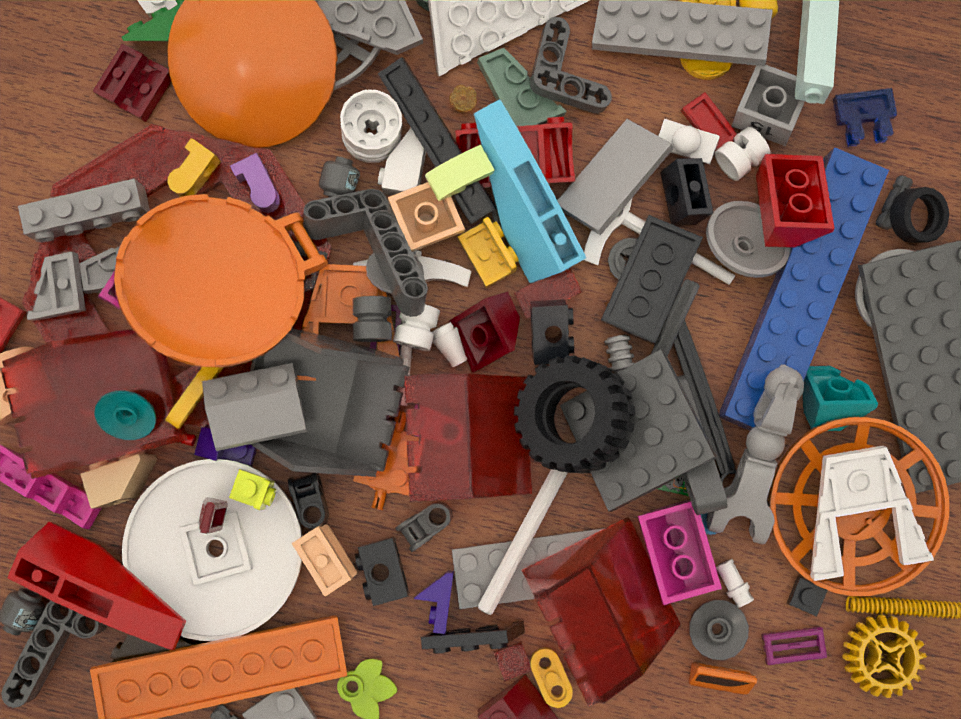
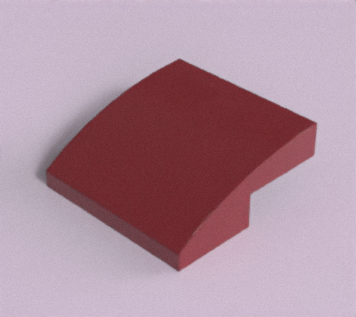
(133, 83)

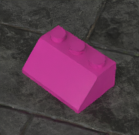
(679, 552)

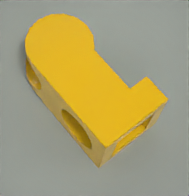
(193, 171)

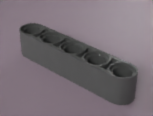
(703, 483)

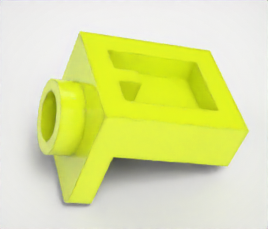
(253, 490)

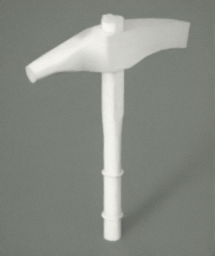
(596, 243)
(433, 271)

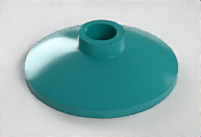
(125, 415)

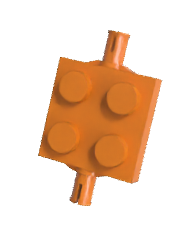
(395, 476)

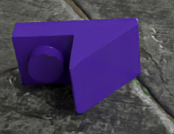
(206, 449)
(439, 592)

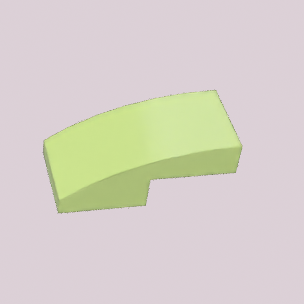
(459, 172)

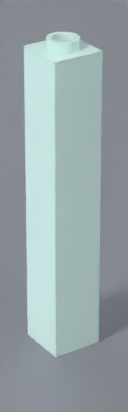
(817, 50)

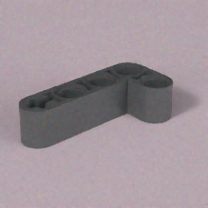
(45, 652)

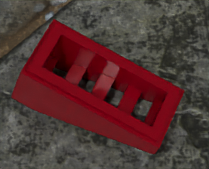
(212, 515)

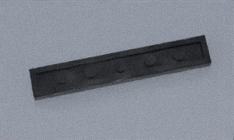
(432, 133)

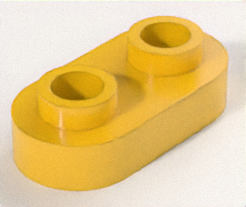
(551, 676)

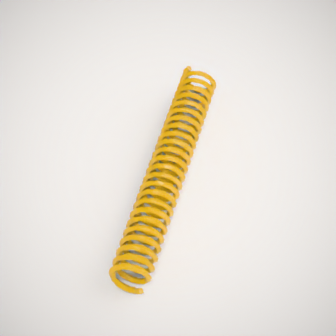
(920, 609)

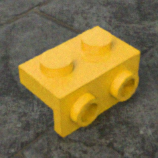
(488, 252)

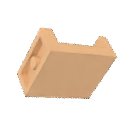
(325, 559)

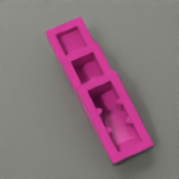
(49, 490)

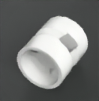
(738, 156)
(416, 330)

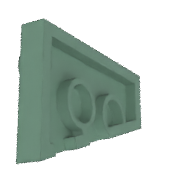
(512, 86)

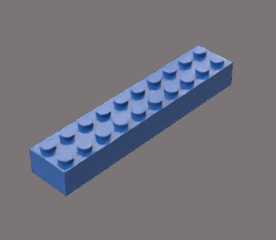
(806, 287)

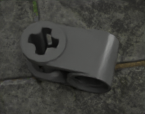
(423, 526)

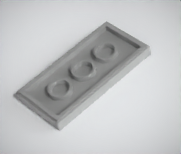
(614, 176)

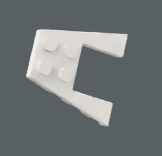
(859, 484)

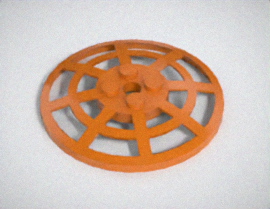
(865, 524)

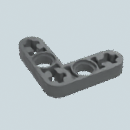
(553, 73)

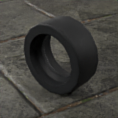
(937, 215)

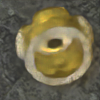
(463, 105)

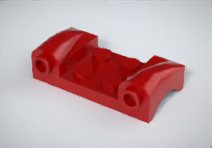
(548, 143)

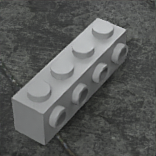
(84, 210)

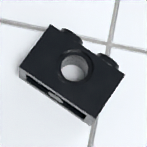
(686, 192)
(547, 314)
(385, 553)

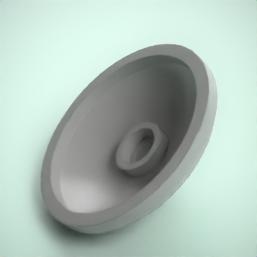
(738, 240)

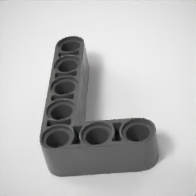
(372, 213)

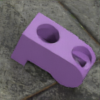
(262, 188)

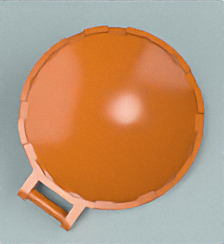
(252, 67)
(213, 279)

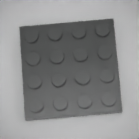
(664, 439)

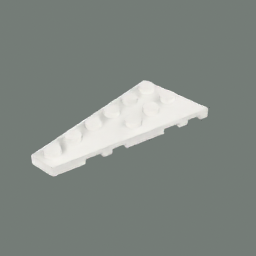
(475, 26)

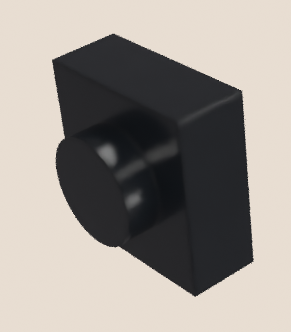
(806, 596)

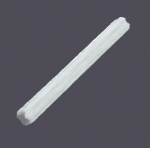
(521, 541)

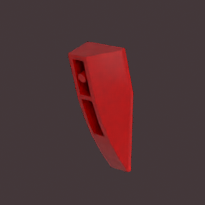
(94, 585)

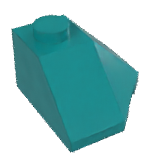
(833, 397)

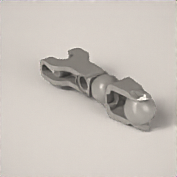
(757, 466)

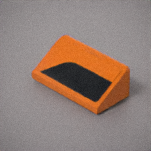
(721, 678)

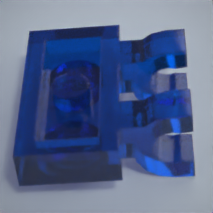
(864, 107)

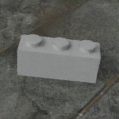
(254, 406)

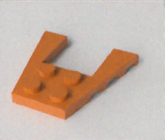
(334, 301)

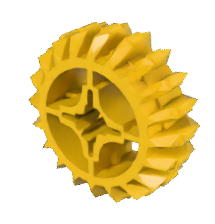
(904, 643)

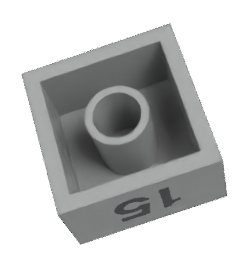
(769, 104)

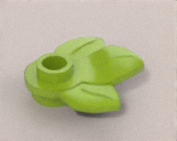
(370, 691)

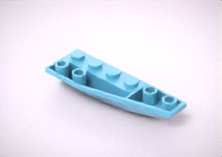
(524, 199)

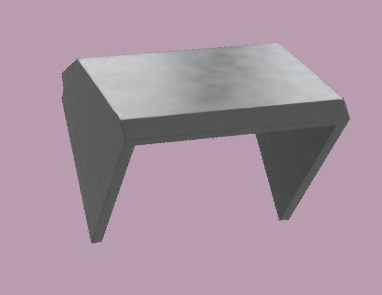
(342, 409)

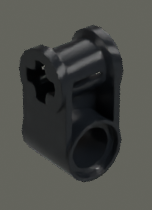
(309, 497)

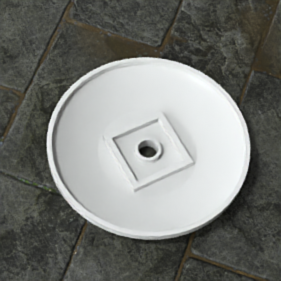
(172, 558)

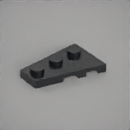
(471, 640)

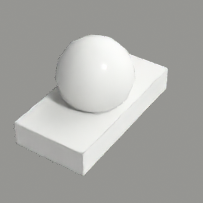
(689, 141)

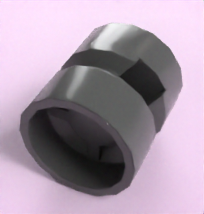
(372, 319)

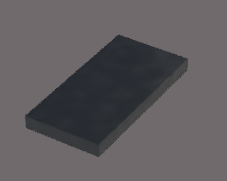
(651, 279)

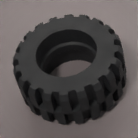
(538, 409)

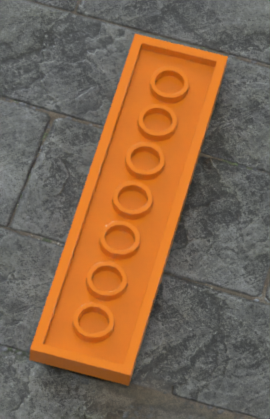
(219, 671)

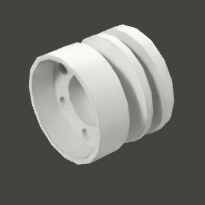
(373, 111)

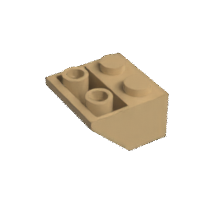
(117, 481)

